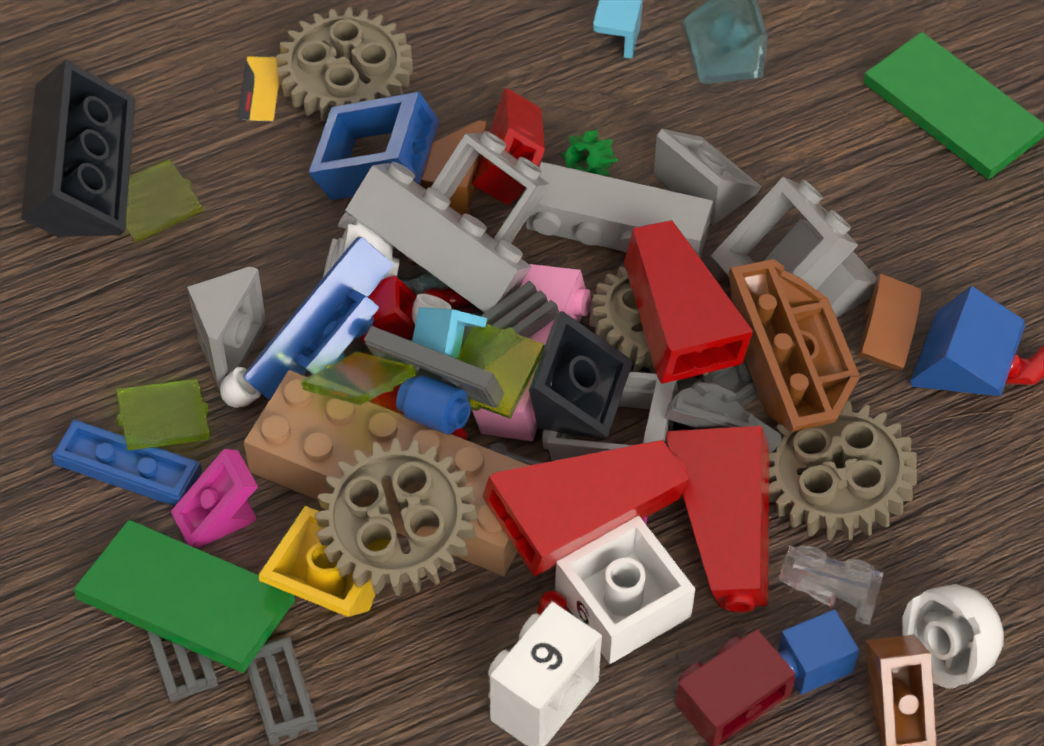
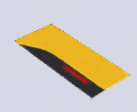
(259, 89)

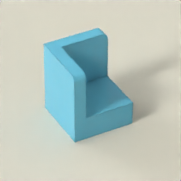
(620, 19)
(443, 329)

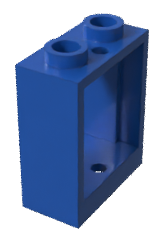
(404, 115)

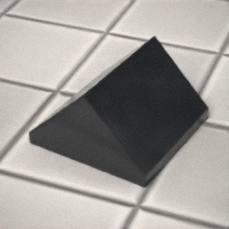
(578, 381)

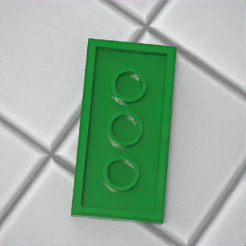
(955, 105)
(184, 595)

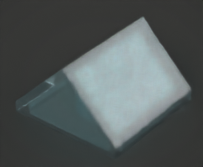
(727, 40)

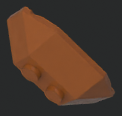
(795, 346)

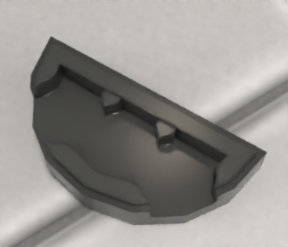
(708, 408)

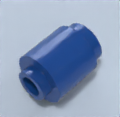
(433, 404)

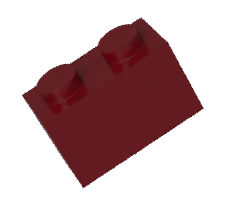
(734, 687)

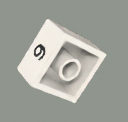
(625, 588)
(544, 675)

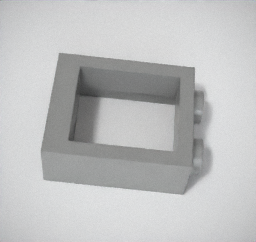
(493, 149)
(821, 260)
(641, 392)

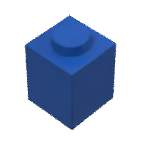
(818, 651)

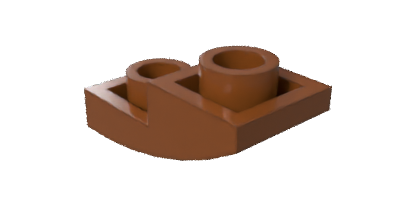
(890, 322)

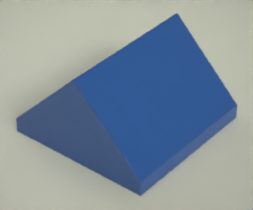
(969, 346)

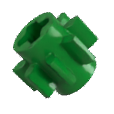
(590, 154)

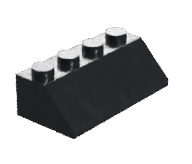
(78, 155)

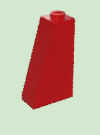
(682, 306)
(576, 499)
(729, 509)

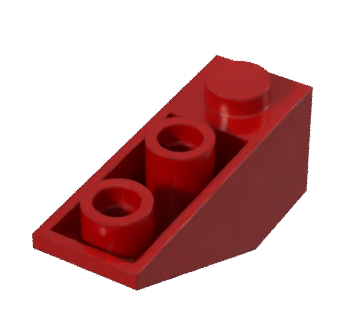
(521, 128)

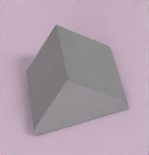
(698, 169)
(845, 287)
(228, 318)

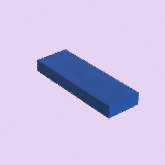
(142, 471)

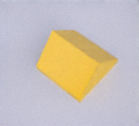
(304, 570)

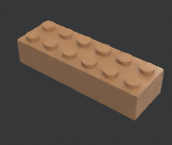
(308, 434)

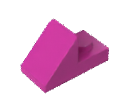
(217, 501)

